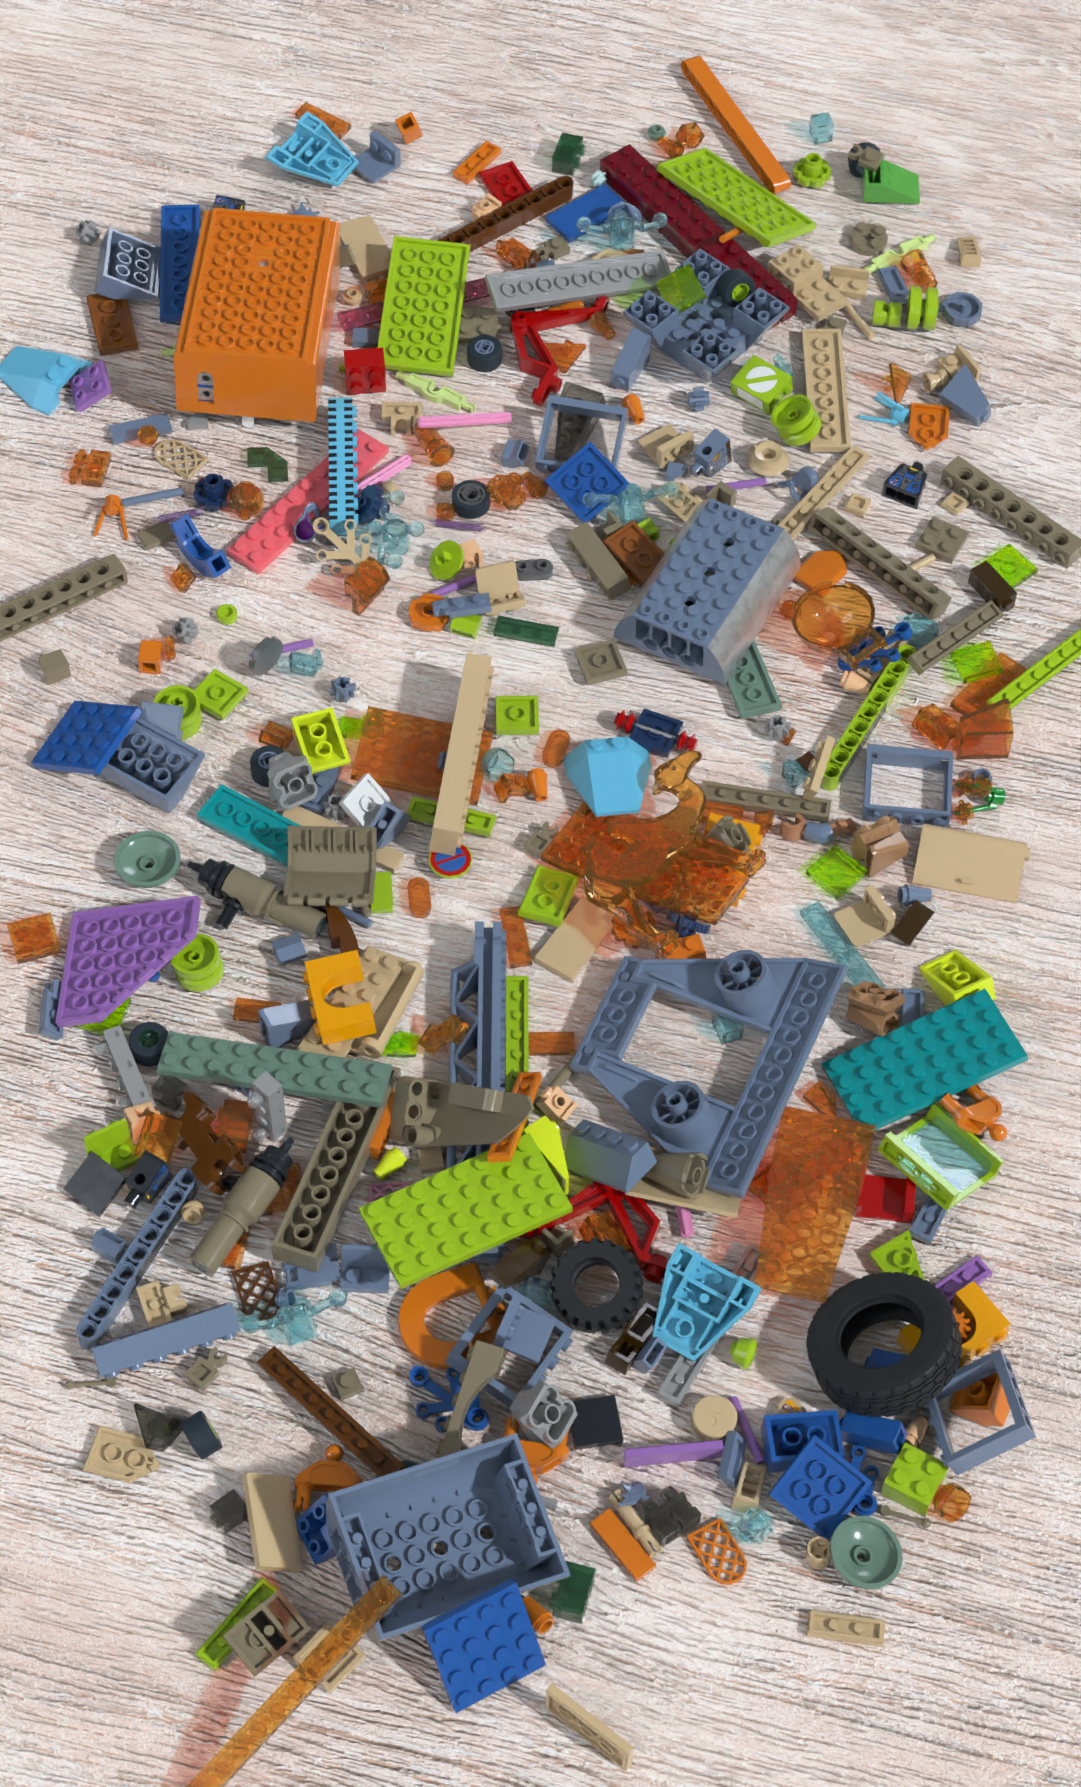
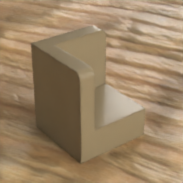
(723, 494)
(608, 528)
(54, 666)
(557, 1239)

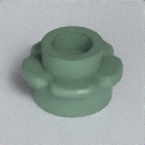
(656, 131)

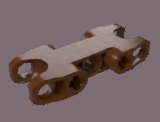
(212, 1152)

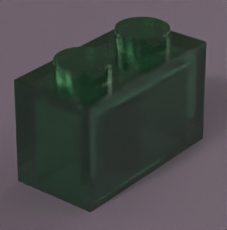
(568, 153)
(573, 1593)

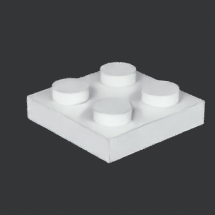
(364, 801)

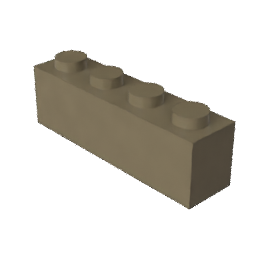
(598, 561)

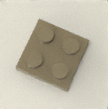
(942, 540)
(600, 662)

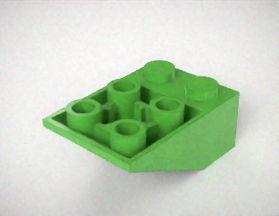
(890, 185)

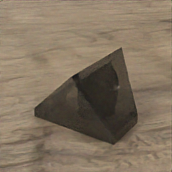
(158, 1426)

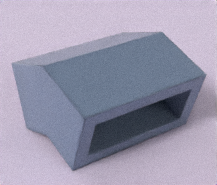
(514, 453)
(288, 949)
(108, 1245)
(640, 1361)

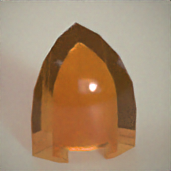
(689, 135)

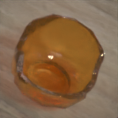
(951, 1502)

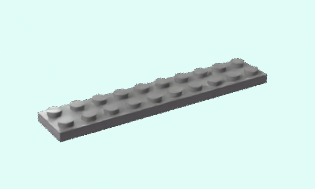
(576, 280)

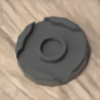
(265, 655)

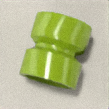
(887, 313)

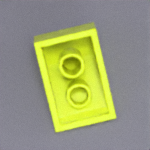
(320, 740)
(956, 977)
(548, 1139)

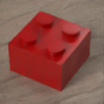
(364, 371)

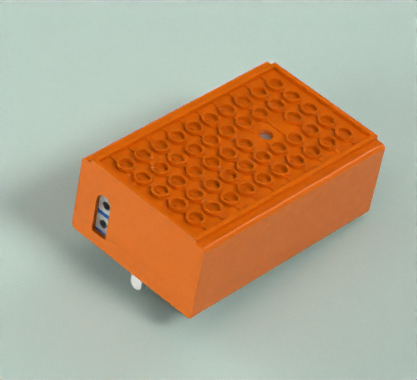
(258, 315)

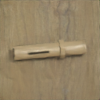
(640, 1531)

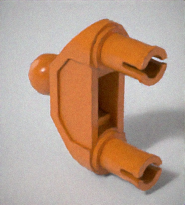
(977, 1117)
(539, 1455)
(324, 1476)

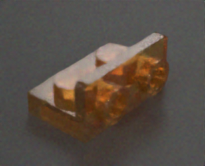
(514, 253)
(935, 725)
(603, 1227)

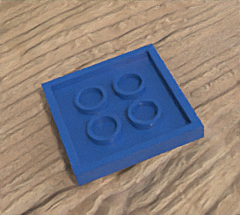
(582, 474)
(819, 1487)

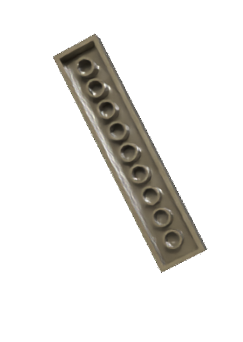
(329, 1181)

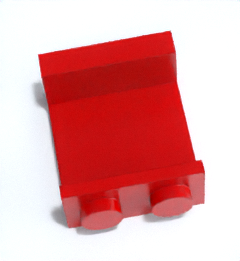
(887, 1199)

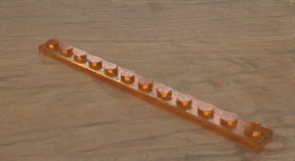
(298, 1685)

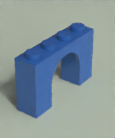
(875, 1432)

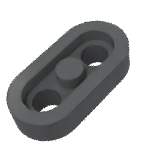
(534, 569)

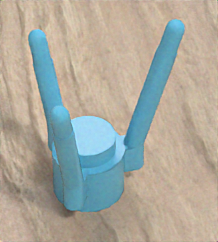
(898, 413)

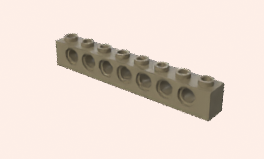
(1012, 511)
(879, 563)
(61, 595)

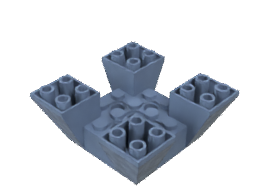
(710, 332)

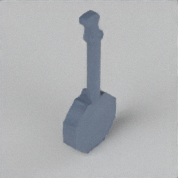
(958, 308)

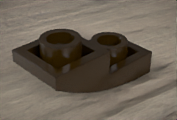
(912, 923)

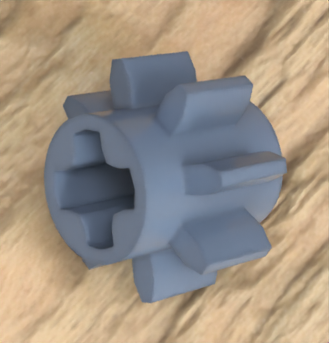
(698, 398)
(342, 689)

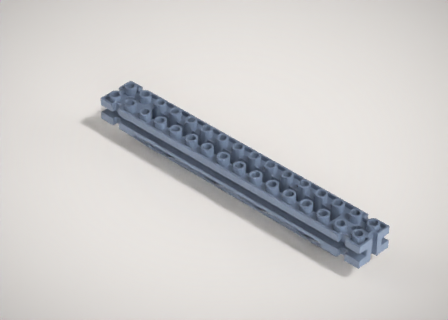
(485, 1032)

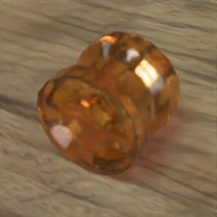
(148, 432)

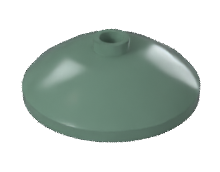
(143, 851)
(871, 1541)

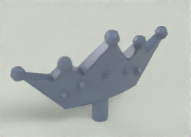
(302, 211)
(633, 1494)

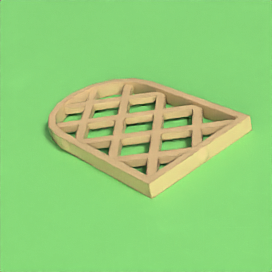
(204, 459)

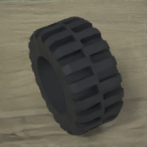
(585, 1256)

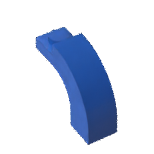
(204, 558)

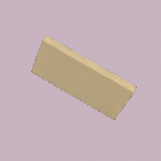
(367, 246)
(575, 940)
(272, 1522)
(589, 1727)

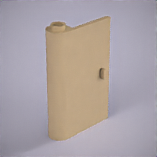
(970, 863)
(390, 1012)
(706, 1201)

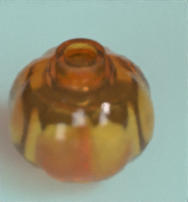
(245, 500)

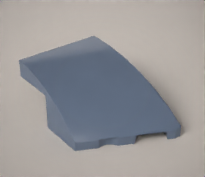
(164, 717)

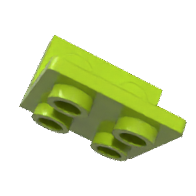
(113, 1145)

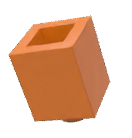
(408, 128)
(150, 657)

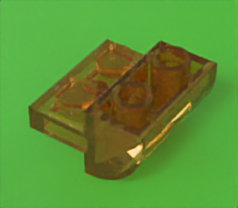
(365, 584)

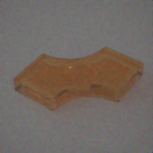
(447, 1032)

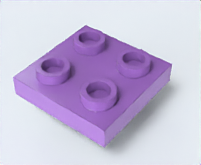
(90, 386)

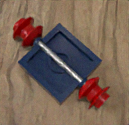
(656, 732)

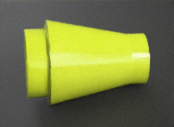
(390, 1162)

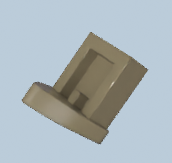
(346, 256)

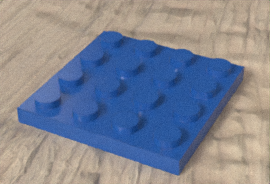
(86, 737)
(483, 1645)

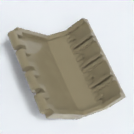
(331, 866)

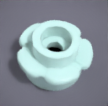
(598, 178)

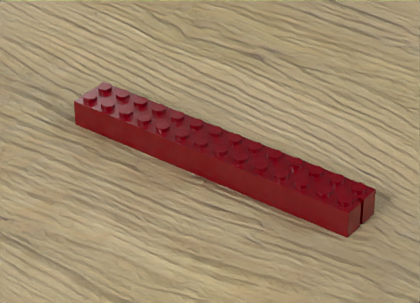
(687, 224)

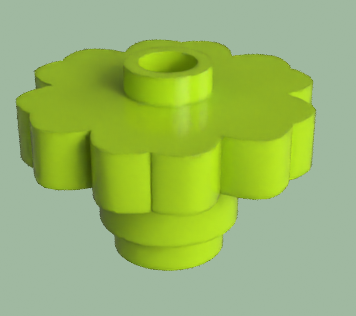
(812, 171)

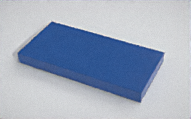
(591, 205)

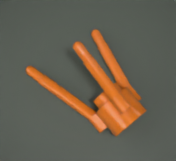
(111, 507)

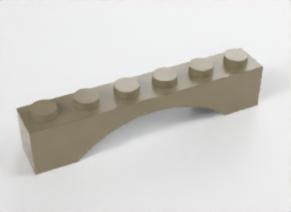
(484, 1366)

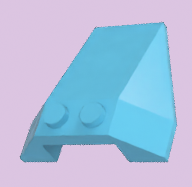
(314, 153)
(40, 375)
(609, 774)
(699, 1302)

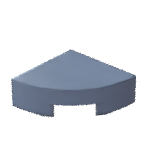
(675, 471)

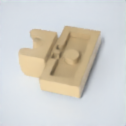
(400, 415)
(160, 1304)

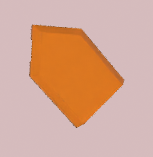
(928, 424)
(821, 568)

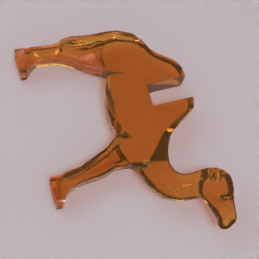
(652, 849)

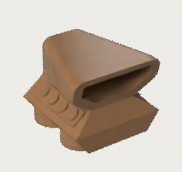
(879, 844)
(874, 1007)

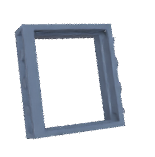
(584, 408)
(913, 759)
(494, 1387)
(996, 1443)

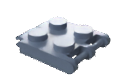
(306, 1279)

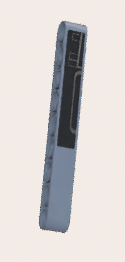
(133, 1267)

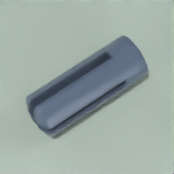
(442, 759)

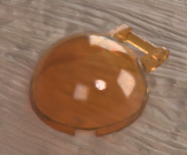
(836, 621)

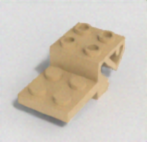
(807, 282)

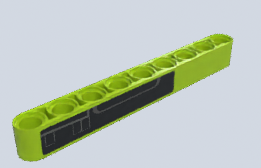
(866, 719)

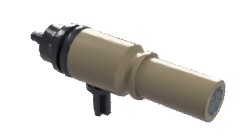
(255, 896)
(243, 1206)

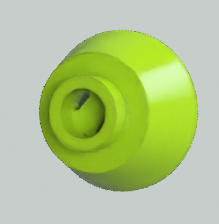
(743, 1352)

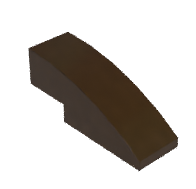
(632, 1339)

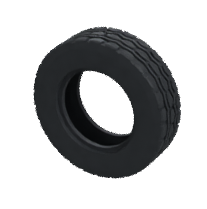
(894, 1387)

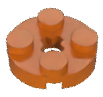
(424, 621)

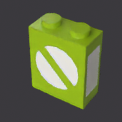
(761, 384)

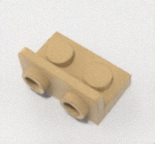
(849, 281)
(955, 361)
(682, 503)

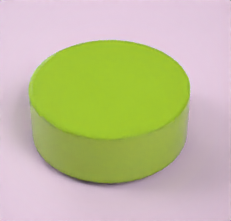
(226, 614)

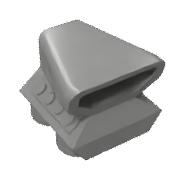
(290, 781)
(543, 1414)

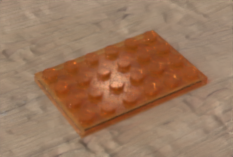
(405, 752)

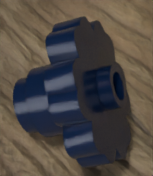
(212, 492)
(369, 504)
(687, 925)

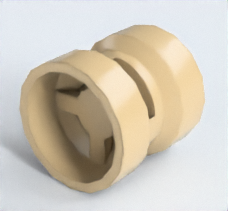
(936, 380)
(818, 1547)

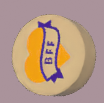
(789, 1405)

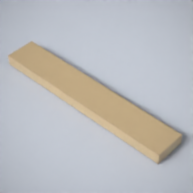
(386, 858)

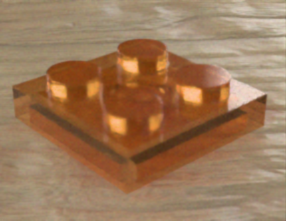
(34, 938)

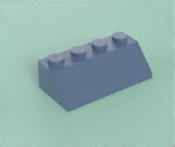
(608, 1156)

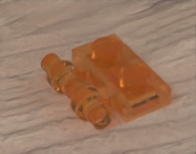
(95, 470)

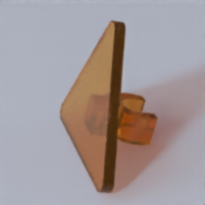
(565, 353)
(898, 382)

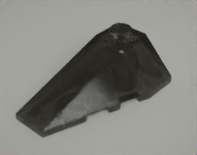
(575, 429)

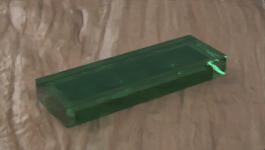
(526, 631)

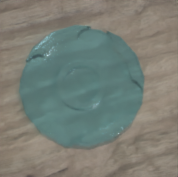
(923, 630)

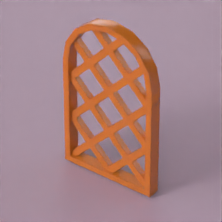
(704, 1529)

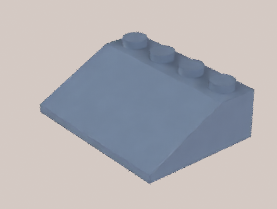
(127, 267)
(153, 765)

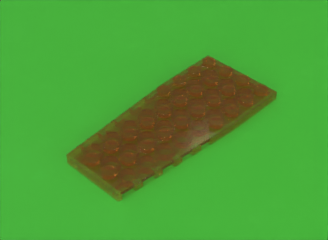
(688, 887)
(811, 1201)

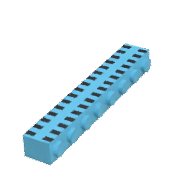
(341, 464)

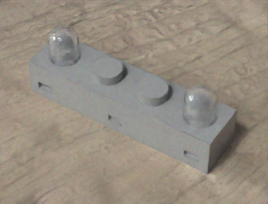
(126, 1067)
(269, 1107)

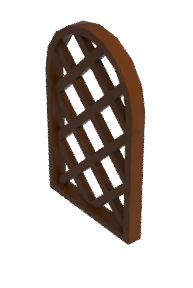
(236, 1273)

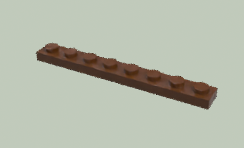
(329, 1413)

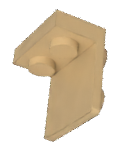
(667, 445)

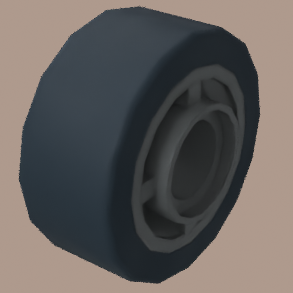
(470, 499)

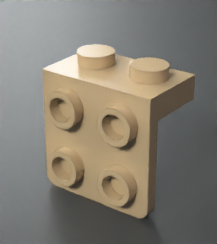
(502, 585)
(866, 919)

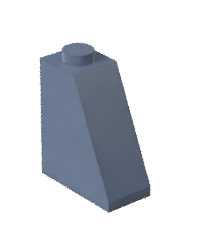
(631, 359)
(966, 397)
(285, 1022)

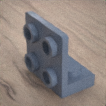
(378, 159)
(364, 1269)
(524, 1331)

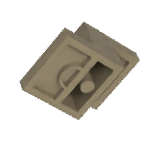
(266, 1633)

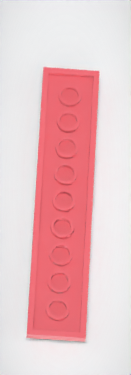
(274, 530)

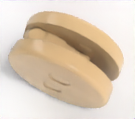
(713, 1418)

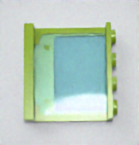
(941, 1157)

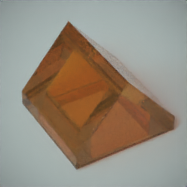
(765, 819)

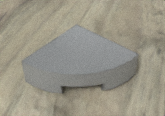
(198, 421)

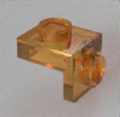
(511, 785)

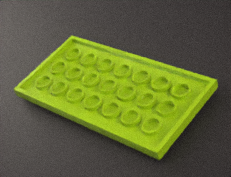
(736, 197)
(423, 305)
(464, 1212)

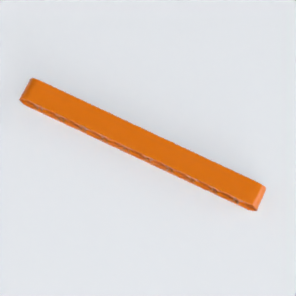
(736, 125)

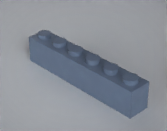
(164, 1339)

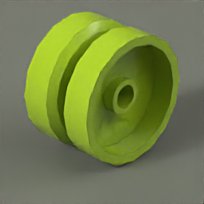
(925, 308)
(796, 420)
(189, 700)
(199, 964)

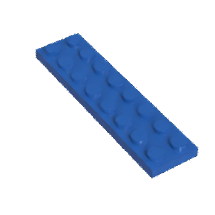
(178, 246)

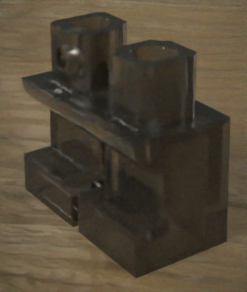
(672, 1517)

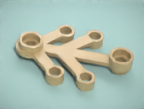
(347, 551)

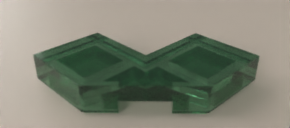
(266, 457)

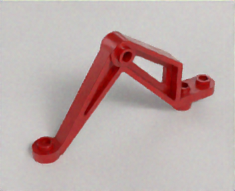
(529, 325)
(599, 1194)

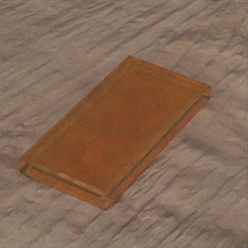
(980, 691)

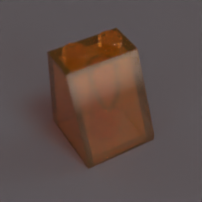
(984, 733)

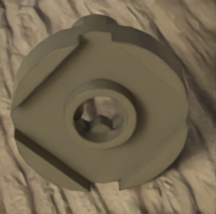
(875, 233)

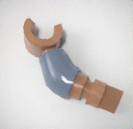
(816, 832)

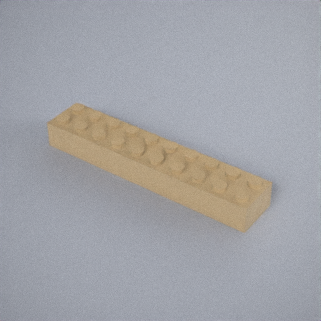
(462, 755)

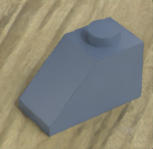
(389, 823)

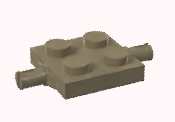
(479, 321)

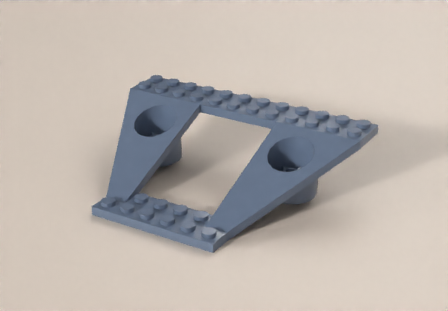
(784, 1002)

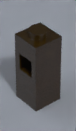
(992, 585)

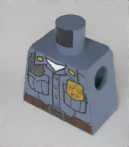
(711, 454)

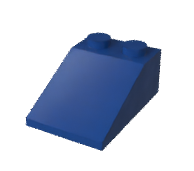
(788, 1433)

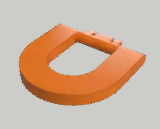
(432, 1292)

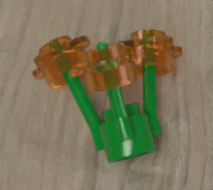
(984, 790)

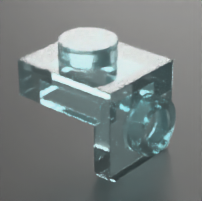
(305, 664)

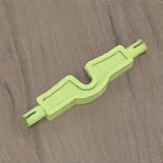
(892, 258)
(444, 395)

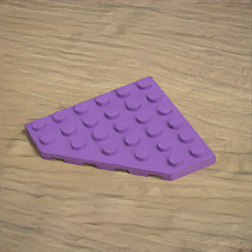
(119, 951)

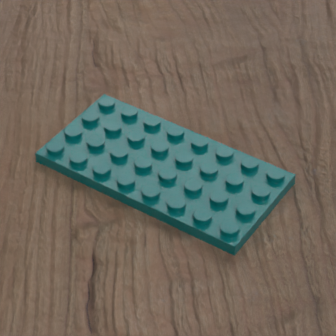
(925, 1061)

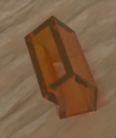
(375, 290)
(276, 735)

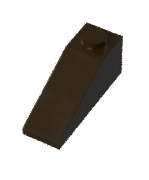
(521, 1263)

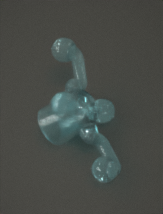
(622, 228)
(630, 500)
(394, 531)
(297, 1319)

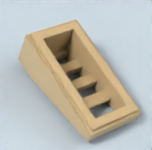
(968, 252)
(744, 1501)

